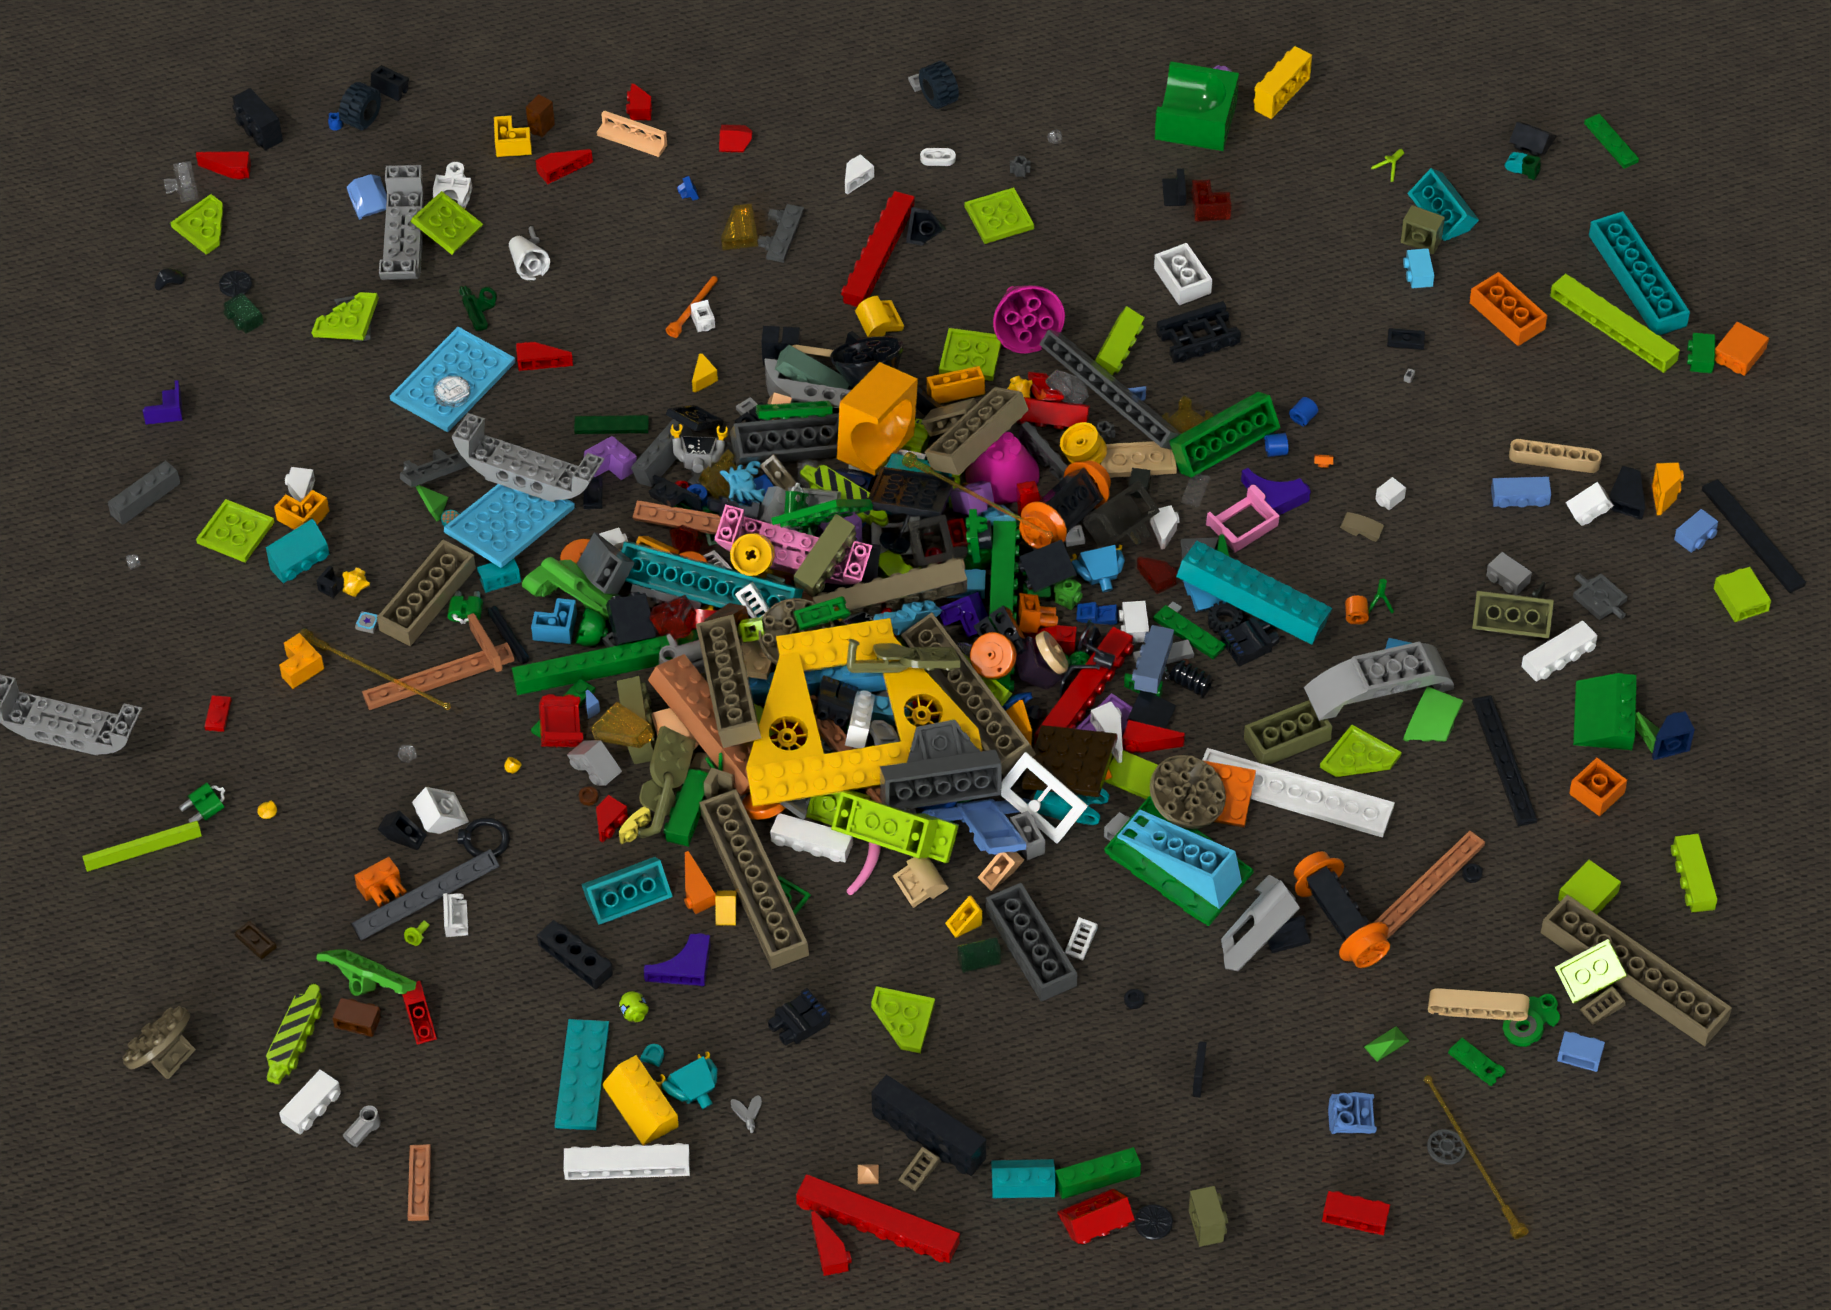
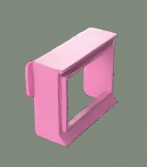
(1255, 498)

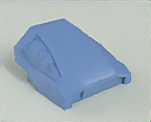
(367, 195)
(1351, 1113)

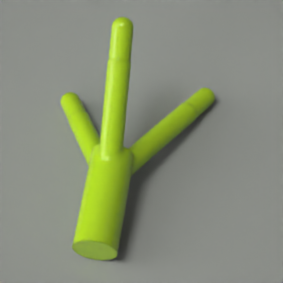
(1392, 159)

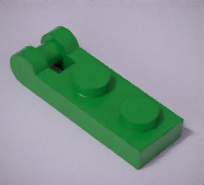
(821, 613)
(1476, 1061)

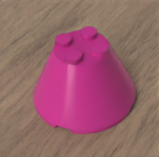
(1026, 317)
(1004, 466)

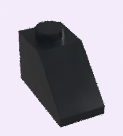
(401, 830)

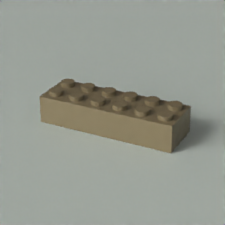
(976, 431)
(426, 592)

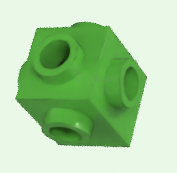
(1068, 593)

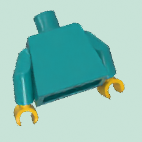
(692, 1081)

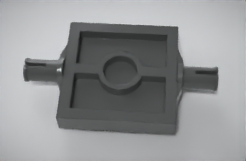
(1600, 596)

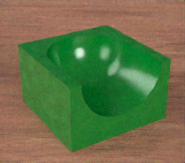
(1197, 106)

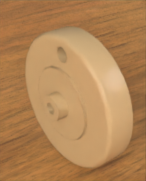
(1052, 652)

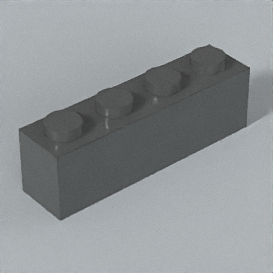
(658, 455)
(144, 492)

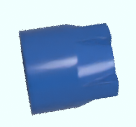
(334, 121)

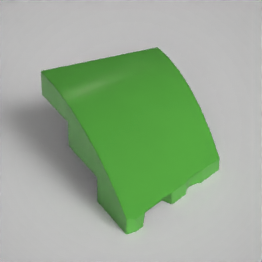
(1433, 716)

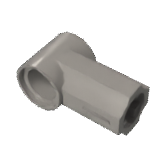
(362, 1127)

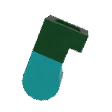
(1524, 164)

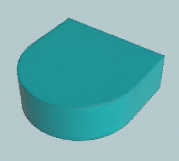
(653, 1054)

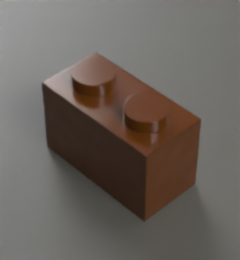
(540, 115)
(356, 1017)

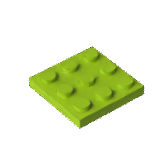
(999, 215)
(446, 222)
(968, 350)
(235, 530)

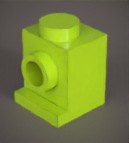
(747, 633)

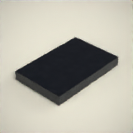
(694, 417)

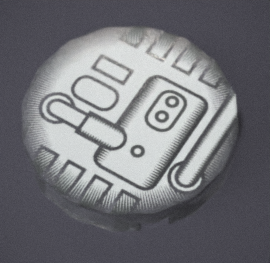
(452, 391)

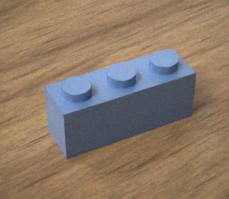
(1521, 491)

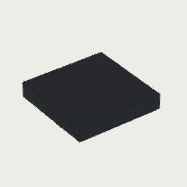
(1151, 710)
(1199, 1069)

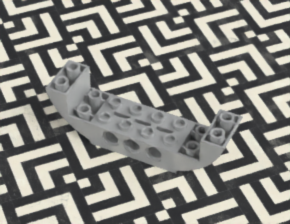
(402, 238)
(801, 390)
(521, 467)
(1377, 676)
(63, 722)

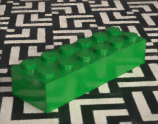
(1224, 434)

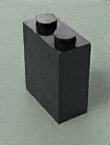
(1046, 566)
(630, 618)

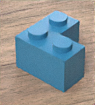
(555, 626)

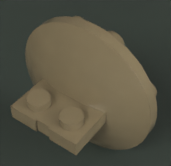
(780, 621)
(1187, 791)
(164, 1043)

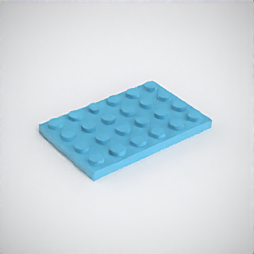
(459, 356)
(505, 523)

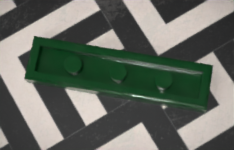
(611, 424)

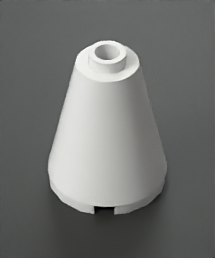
(528, 258)

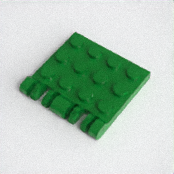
(822, 512)

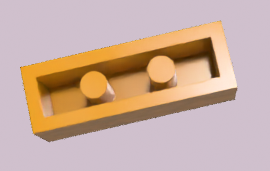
(956, 385)

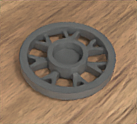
(1446, 1147)

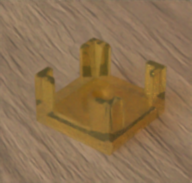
(1185, 417)
(713, 480)

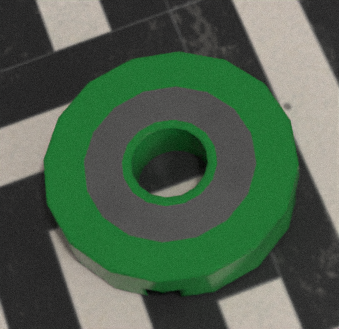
(1526, 1037)

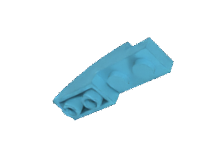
(909, 615)

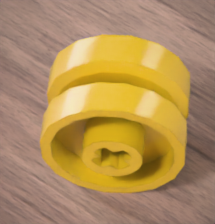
(1083, 443)
(741, 556)

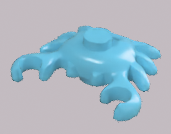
(742, 482)

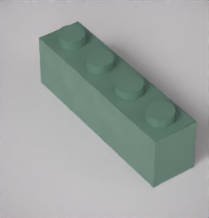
(806, 369)

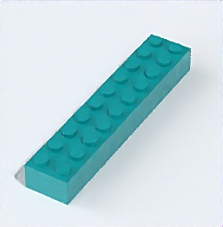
(699, 579)

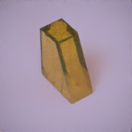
(740, 229)
(622, 728)

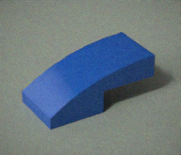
(1098, 615)

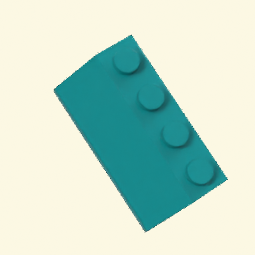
(1438, 196)
(627, 890)

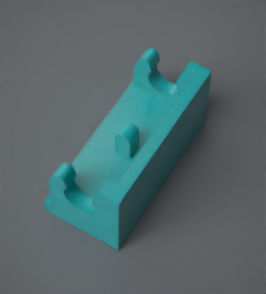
(495, 577)

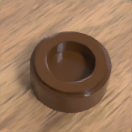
(588, 796)

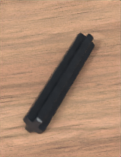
(508, 635)

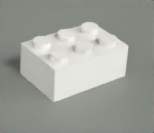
(1183, 274)

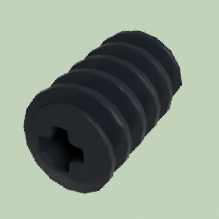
(1191, 678)

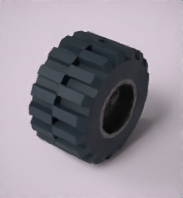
(938, 84)
(360, 105)

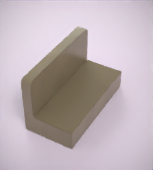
(717, 783)

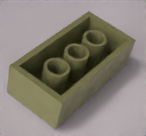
(825, 555)
(1513, 614)
(635, 697)
(1286, 733)

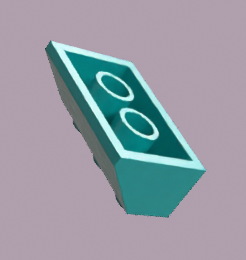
(297, 551)
(1023, 1178)

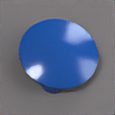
(1021, 696)

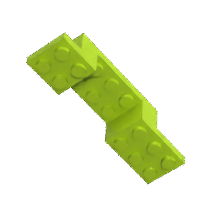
(884, 825)

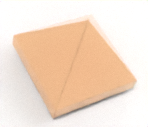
(868, 1174)

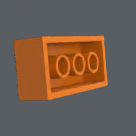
(1508, 309)

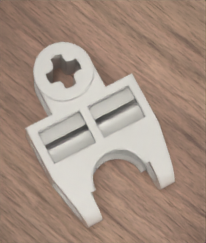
(454, 184)

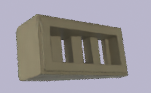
(1610, 992)
(923, 1153)

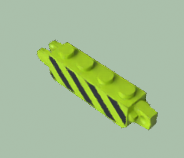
(828, 479)
(293, 1033)

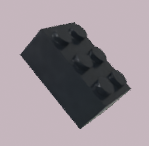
(257, 119)

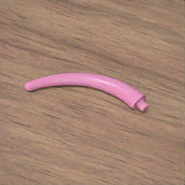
(872, 858)

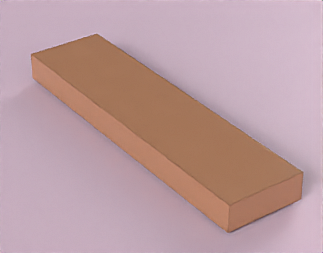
(485, 642)
(419, 1182)

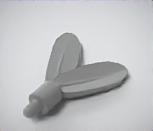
(747, 1115)

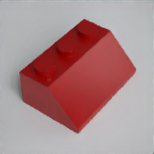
(1096, 1216)

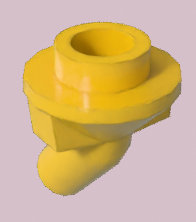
(267, 810)

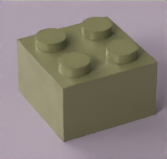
(1422, 229)
(1207, 1216)

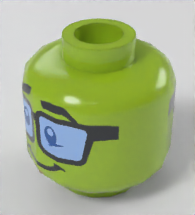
(633, 1006)

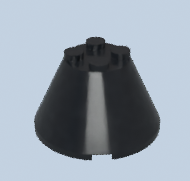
(860, 358)

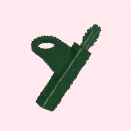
(476, 306)

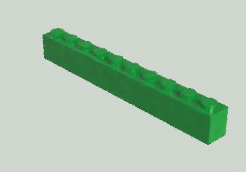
(1002, 575)
(592, 664)

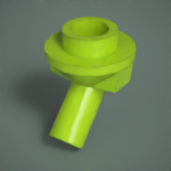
(415, 934)

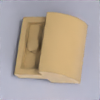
(920, 880)

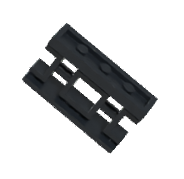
(1194, 321)

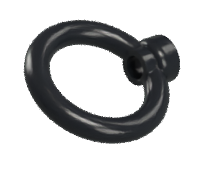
(464, 836)

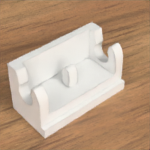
(455, 915)

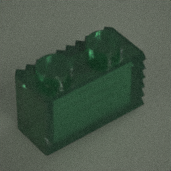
(243, 313)
(979, 954)

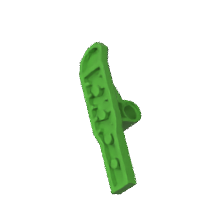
(365, 973)

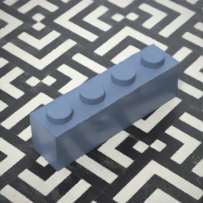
(1153, 659)

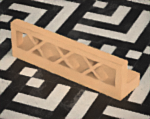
(632, 137)

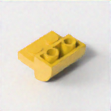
(878, 316)

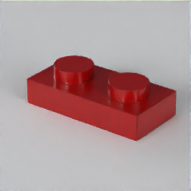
(218, 713)

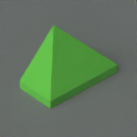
(434, 501)
(1647, 730)
(1386, 1043)

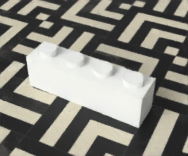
(1559, 651)
(860, 719)
(811, 838)

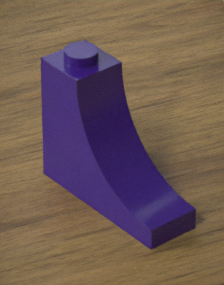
(1279, 495)
(685, 968)

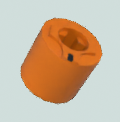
(1356, 610)

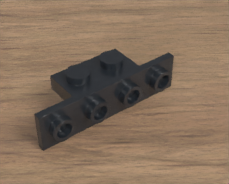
(672, 494)

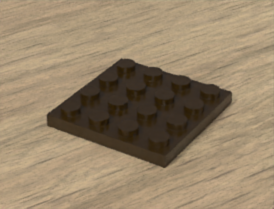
(1073, 757)

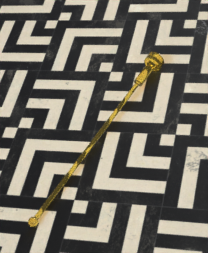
(910, 460)
(308, 635)
(1518, 1229)

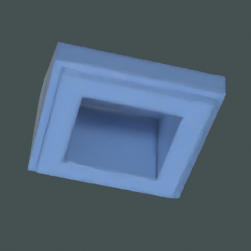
(1140, 392)
(592, 704)

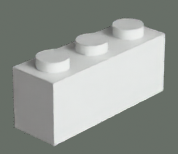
(310, 1102)

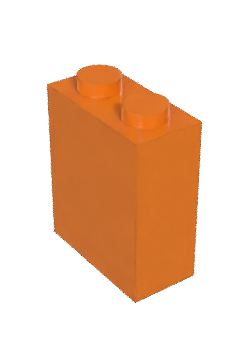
(1740, 348)

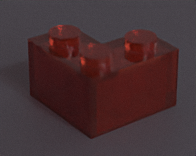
(1209, 205)
(674, 617)

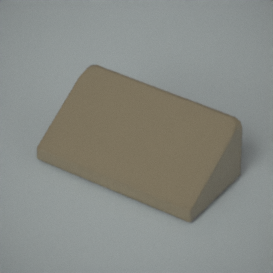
(778, 473)

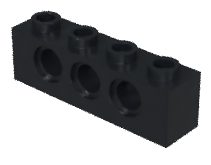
(550, 940)

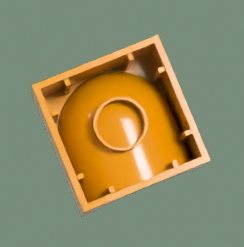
(877, 418)

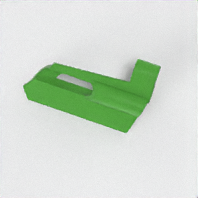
(569, 578)

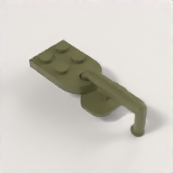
(914, 657)
(672, 757)

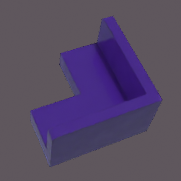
(169, 411)
(967, 609)

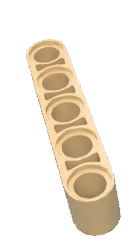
(1555, 455)
(1479, 1004)

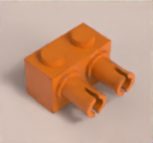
(1032, 615)
(378, 879)

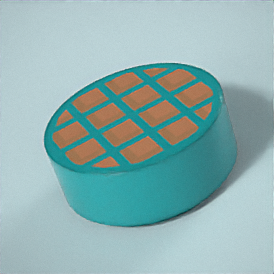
(448, 516)

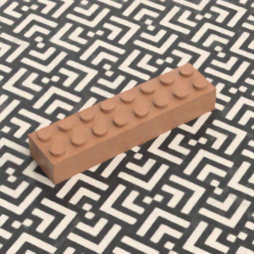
(691, 701)

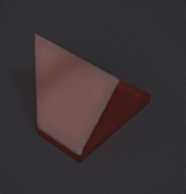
(686, 539)

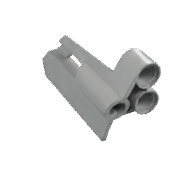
(1270, 913)

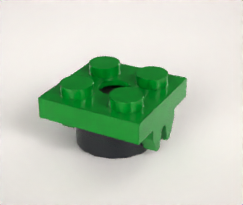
(979, 535)

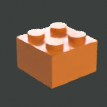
(1598, 786)

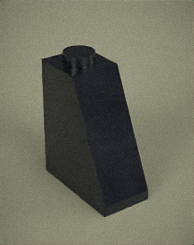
(1628, 493)

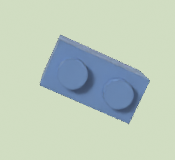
(1696, 531)
(1581, 1051)

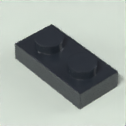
(1406, 338)

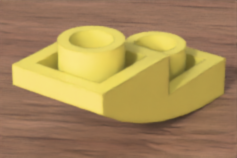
(629, 829)

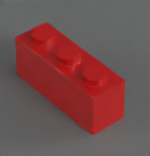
(1356, 1212)

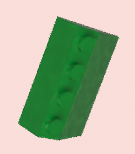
(1605, 711)

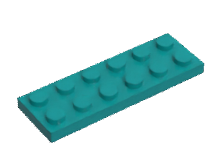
(582, 1074)

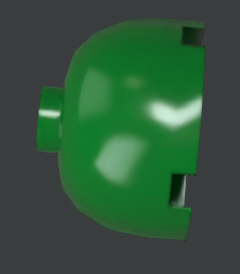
(591, 628)

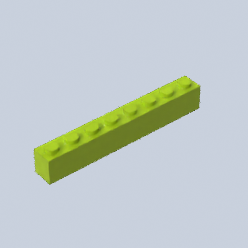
(1614, 323)

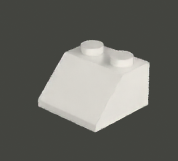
(439, 810)

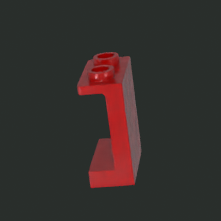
(560, 721)

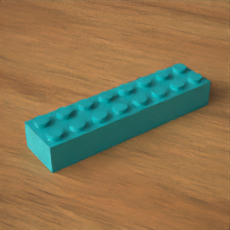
(1639, 273)
(1254, 592)

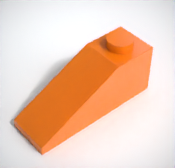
(698, 890)

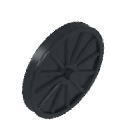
(234, 283)
(1153, 1221)

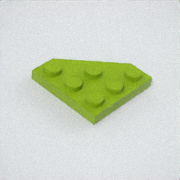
(202, 224)
(348, 319)
(1359, 754)
(904, 1016)

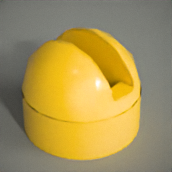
(512, 765)

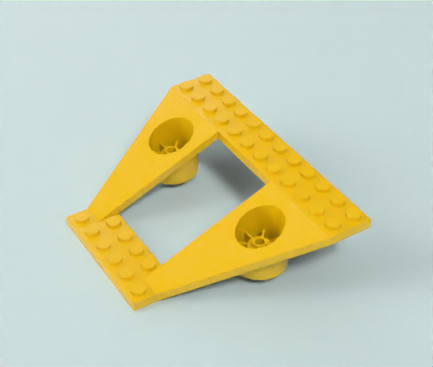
(807, 772)

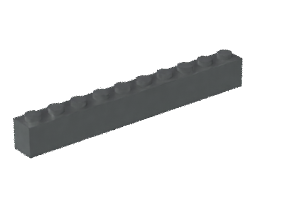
(1109, 388)

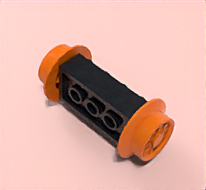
(1066, 504)
(1363, 941)

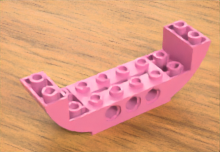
(790, 546)

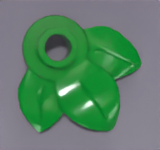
(1548, 1013)

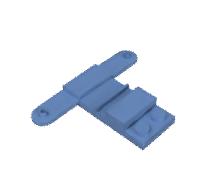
(987, 822)

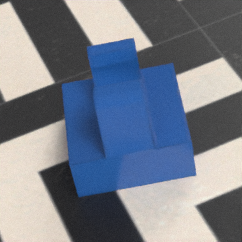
(688, 189)

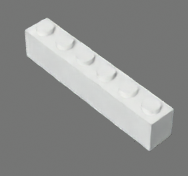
(626, 1161)

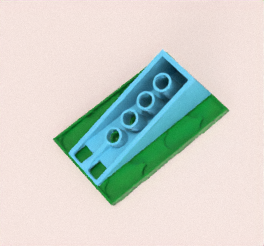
(1179, 862)

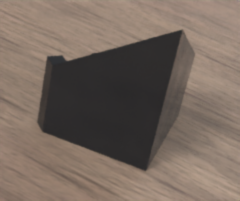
(922, 226)

